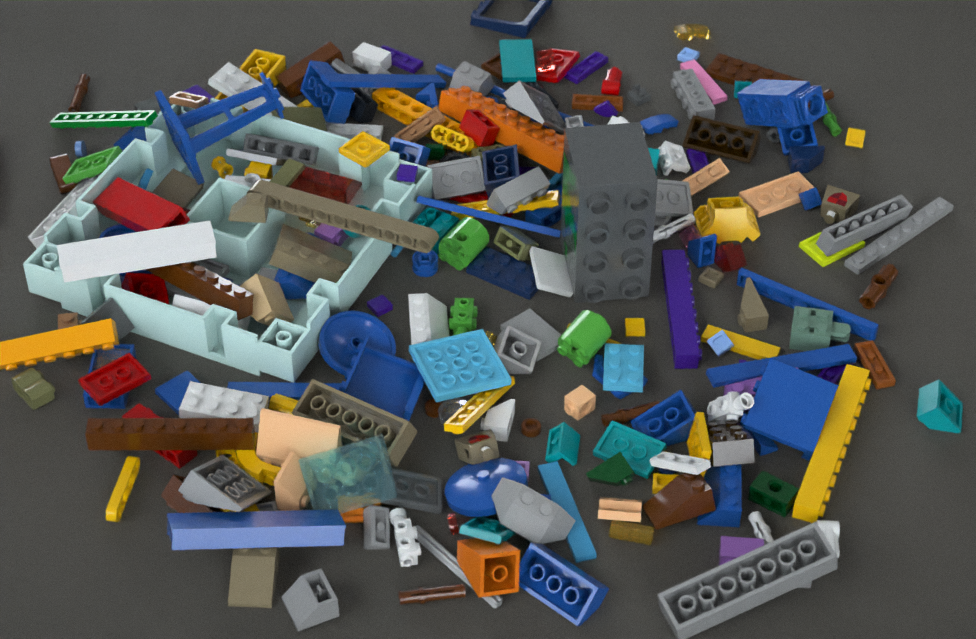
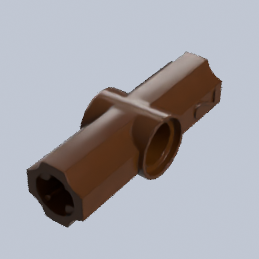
(878, 286)

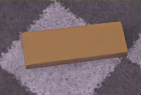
(421, 126)

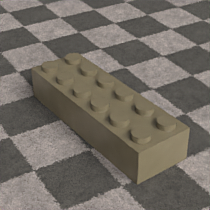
(356, 418)

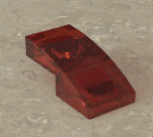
(545, 60)

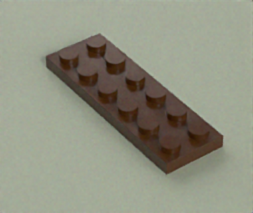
(731, 70)

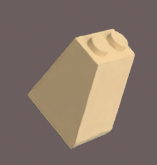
(267, 300)

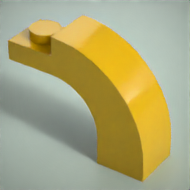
(255, 467)

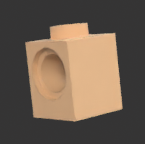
(579, 402)

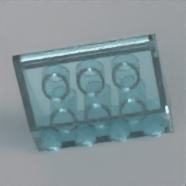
(349, 475)

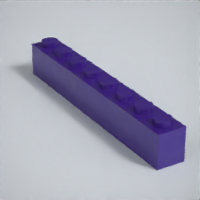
(680, 309)

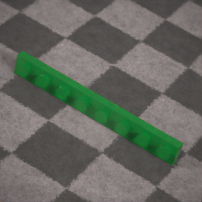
(104, 119)

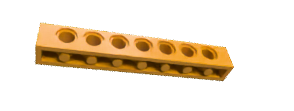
(408, 110)

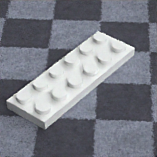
(232, 81)

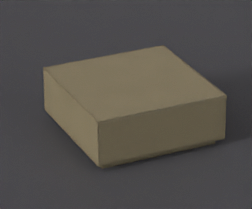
(711, 277)

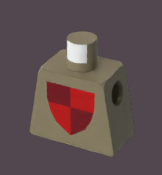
(838, 204)
(480, 447)

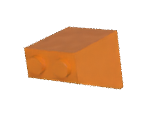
(489, 566)

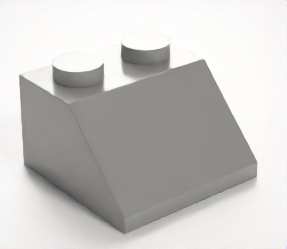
(472, 77)
(517, 350)

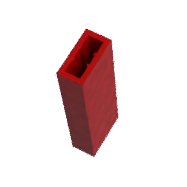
(138, 208)

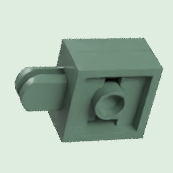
(814, 329)

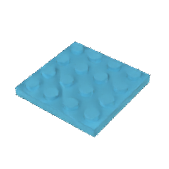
(459, 365)

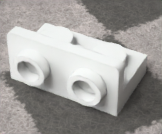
(673, 157)

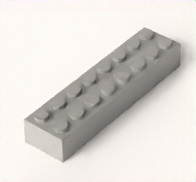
(747, 581)

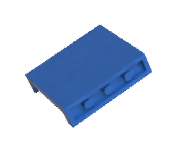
(383, 381)
(790, 406)

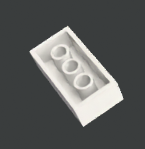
(220, 402)

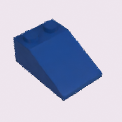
(668, 420)

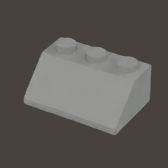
(518, 191)

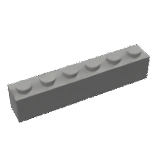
(864, 225)

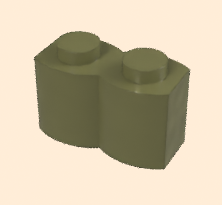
(33, 388)

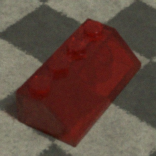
(327, 185)

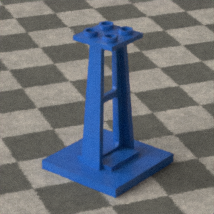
(190, 146)

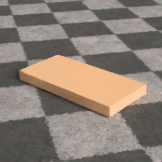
(776, 194)

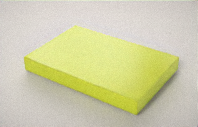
(809, 247)

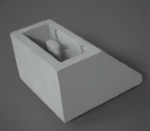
(311, 600)

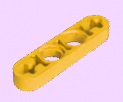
(122, 489)

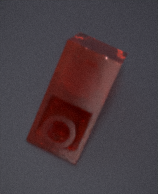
(729, 257)

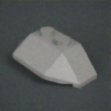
(530, 513)

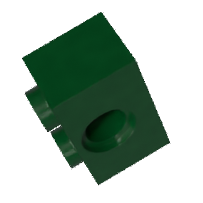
(773, 493)

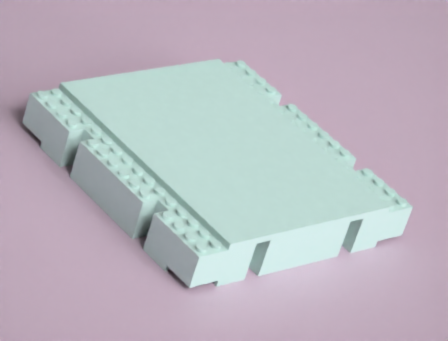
(244, 246)

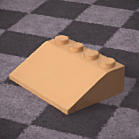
(286, 432)

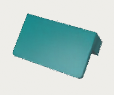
(563, 443)

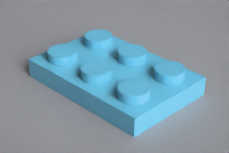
(623, 367)

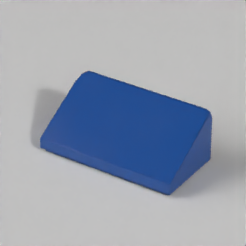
(763, 444)

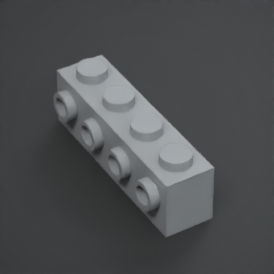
(692, 94)

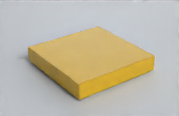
(364, 149)

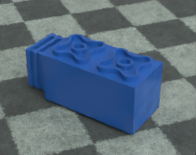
(781, 103)

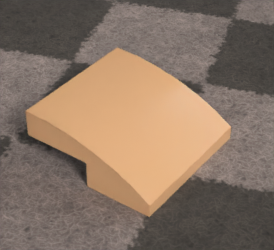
(619, 509)

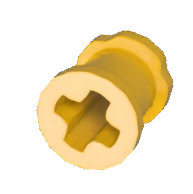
(221, 167)

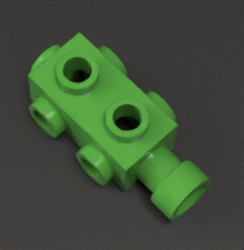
(463, 315)

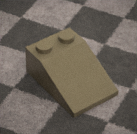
(253, 577)

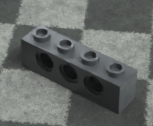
(280, 148)

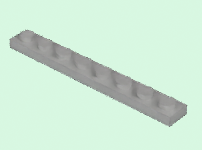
(898, 235)

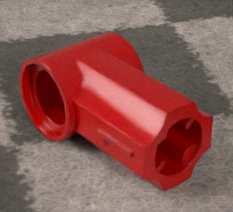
(612, 83)

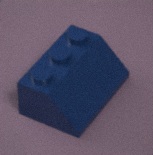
(500, 167)

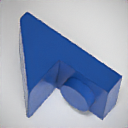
(428, 96)

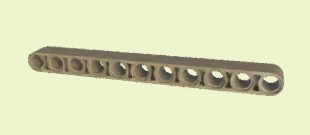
(347, 216)

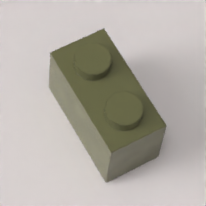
(514, 242)

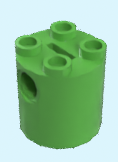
(463, 243)
(584, 337)

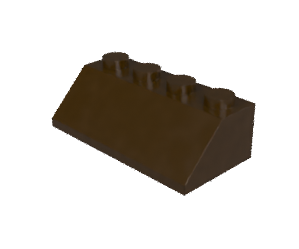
(722, 139)

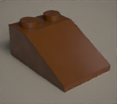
(680, 500)

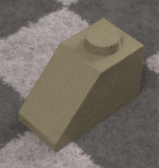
(250, 208)

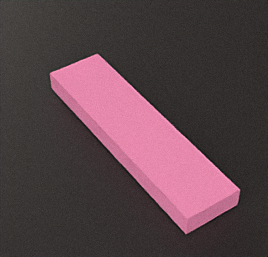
(713, 91)

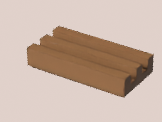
(188, 100)

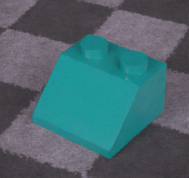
(939, 408)

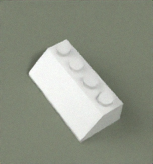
(427, 318)

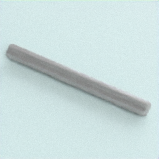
(450, 561)

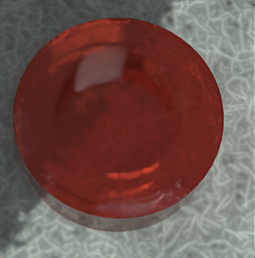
(453, 523)

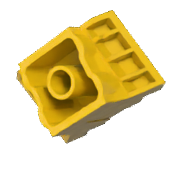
(727, 219)

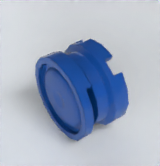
(425, 263)

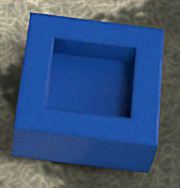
(810, 198)

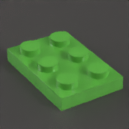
(91, 165)

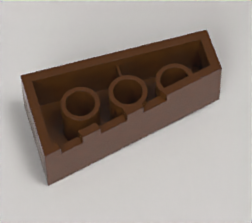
(292, 78)

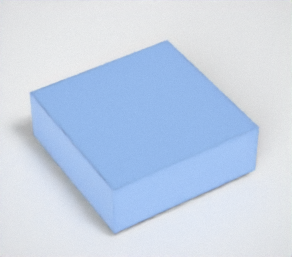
(688, 54)
(720, 343)

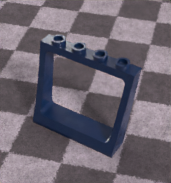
(518, 29)

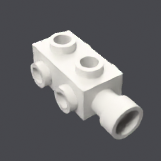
(729, 407)
(405, 538)

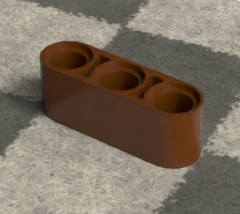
(60, 165)

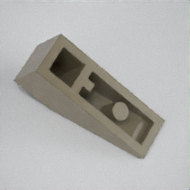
(753, 313)

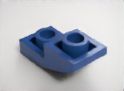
(656, 123)

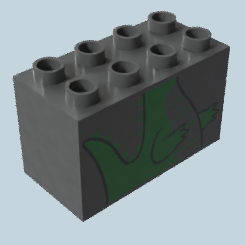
(608, 211)

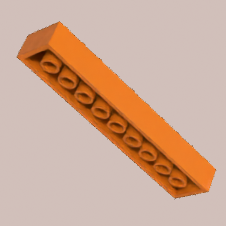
(531, 137)

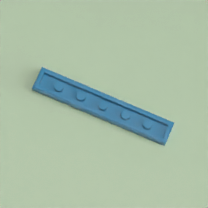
(556, 485)

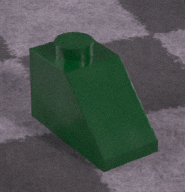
(612, 472)

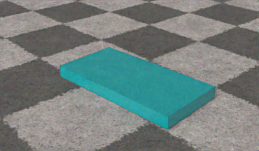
(517, 60)

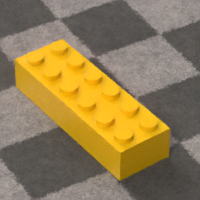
(261, 61)

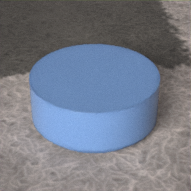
(80, 149)

